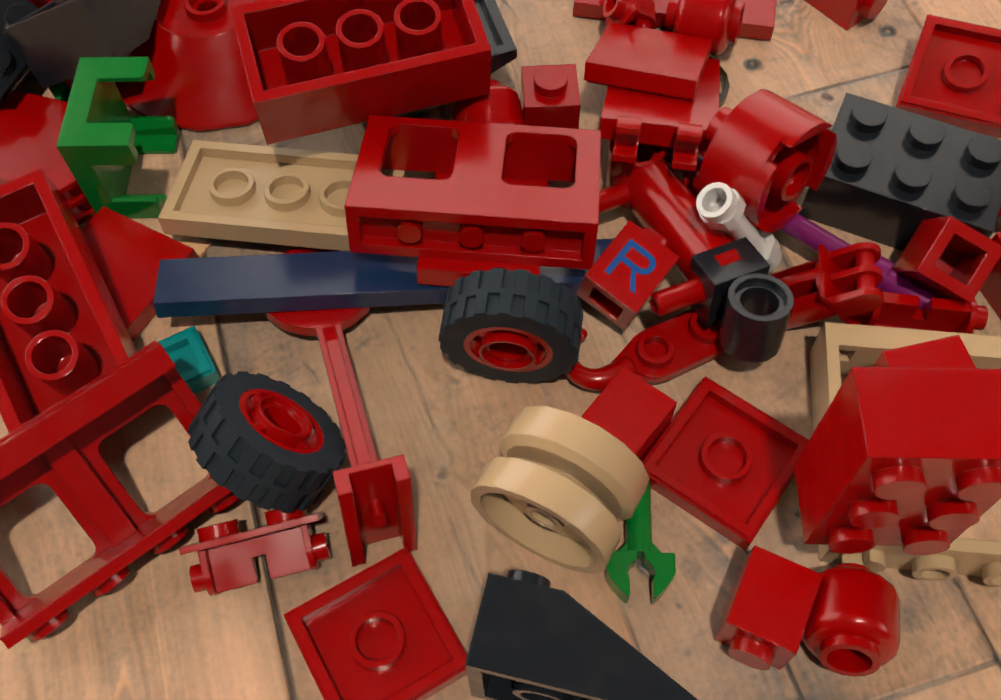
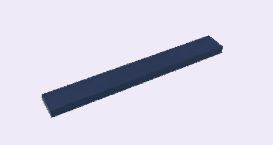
(305, 283)

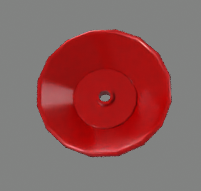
(196, 68)

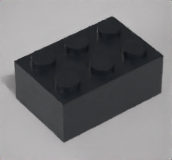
(904, 170)

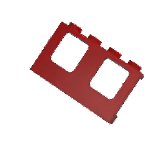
(474, 210)
(63, 452)

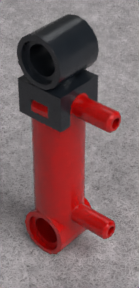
(722, 276)

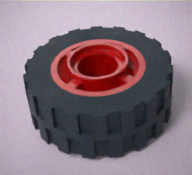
(511, 326)
(266, 442)

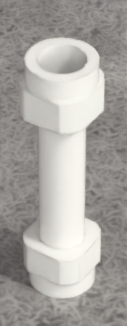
(723, 210)

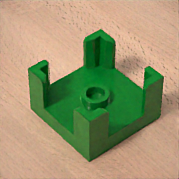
(104, 140)

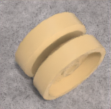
(561, 488)

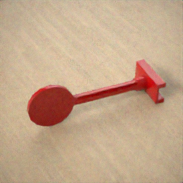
(372, 492)

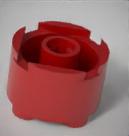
(767, 155)

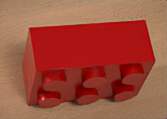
(902, 459)

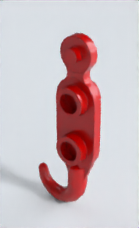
(657, 352)

